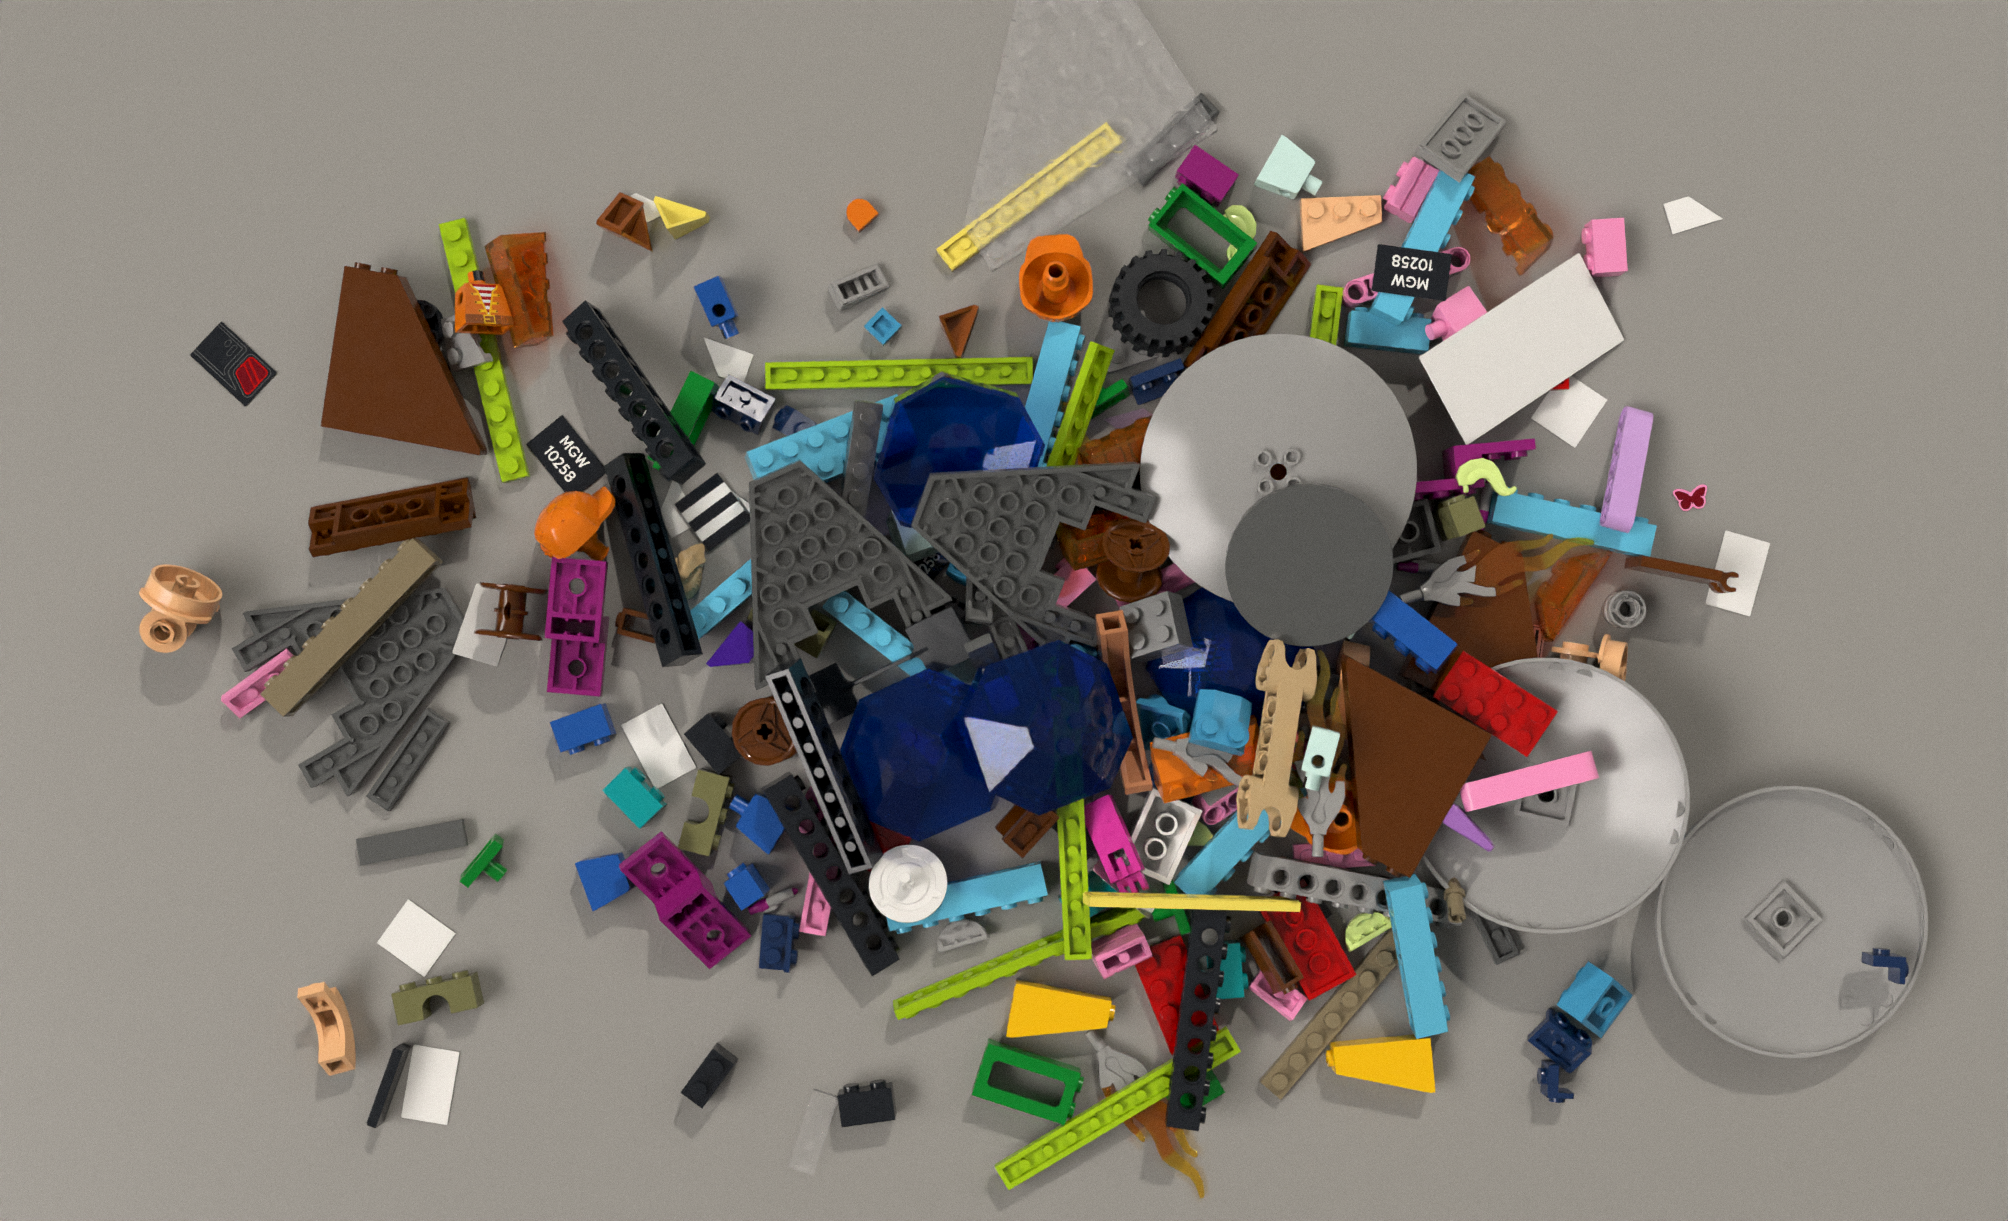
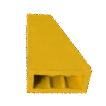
(1052, 1009)
(1385, 1060)

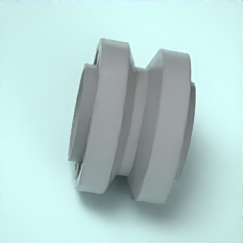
(1636, 606)

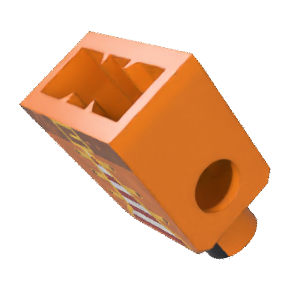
(481, 307)

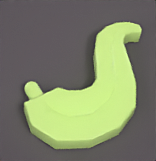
(1242, 219)
(1482, 468)

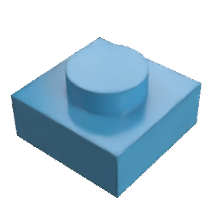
(882, 326)

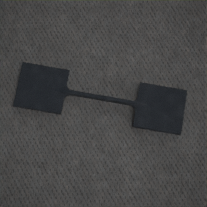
(936, 641)

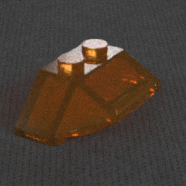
(1565, 590)

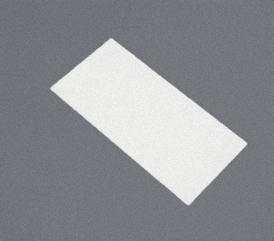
(1521, 348)

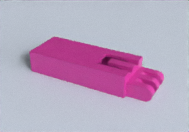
(1109, 836)

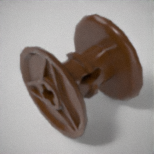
(1135, 558)
(511, 611)
(752, 734)

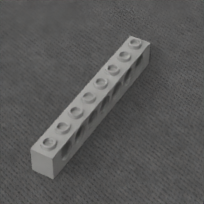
(1265, 865)

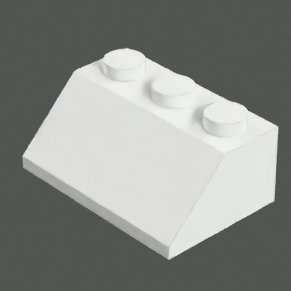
(1162, 835)

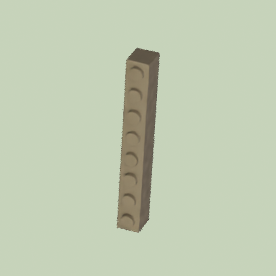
(351, 627)

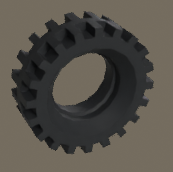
(1151, 335)

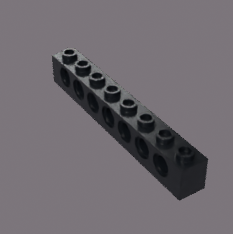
(595, 338)
(653, 560)
(824, 765)
(874, 958)
(1178, 1114)

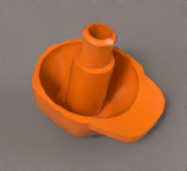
(1055, 278)
(572, 522)
(1340, 833)

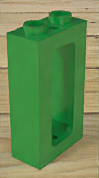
(1187, 199)
(693, 407)
(1035, 1063)

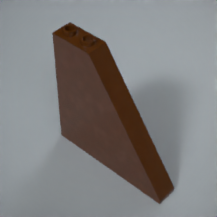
(389, 369)
(1488, 629)
(1403, 765)

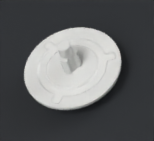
(908, 883)

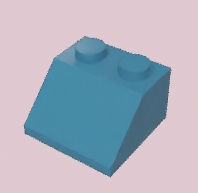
(1594, 999)

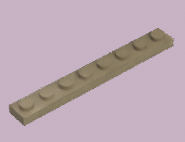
(1331, 1017)

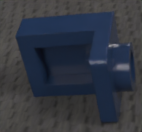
(791, 421)
(1881, 957)
(1549, 1079)

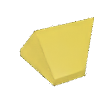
(680, 218)

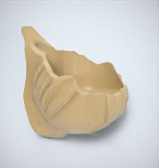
(690, 568)

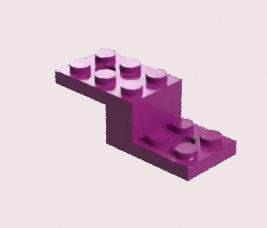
(1458, 455)
(577, 626)
(685, 900)

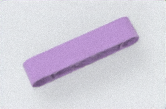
(1626, 469)

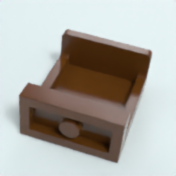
(1024, 829)

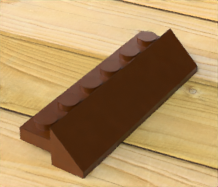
(1255, 296)
(391, 517)

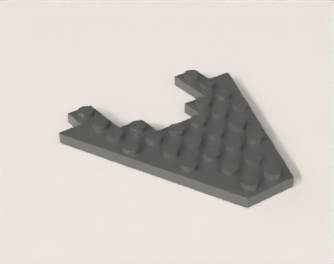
(1002, 526)
(814, 547)
(384, 676)

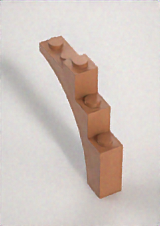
(1114, 650)

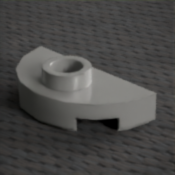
(961, 934)

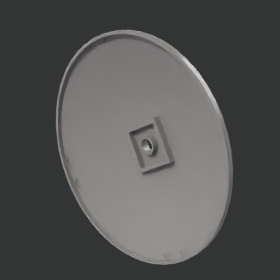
(1262, 407)
(1598, 840)
(1844, 892)

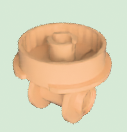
(178, 603)
(1611, 655)

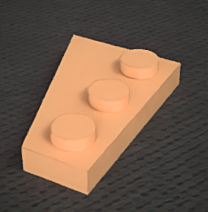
(1336, 217)

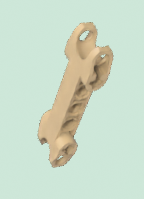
(1269, 784)

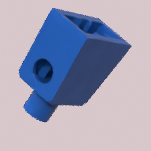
(711, 294)
(759, 821)
(603, 879)

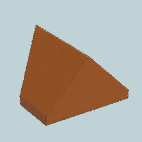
(626, 220)
(958, 327)

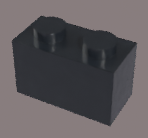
(714, 742)
(709, 1075)
(866, 1103)

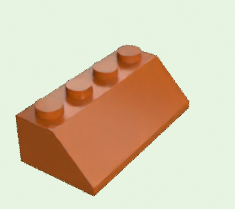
(1178, 781)

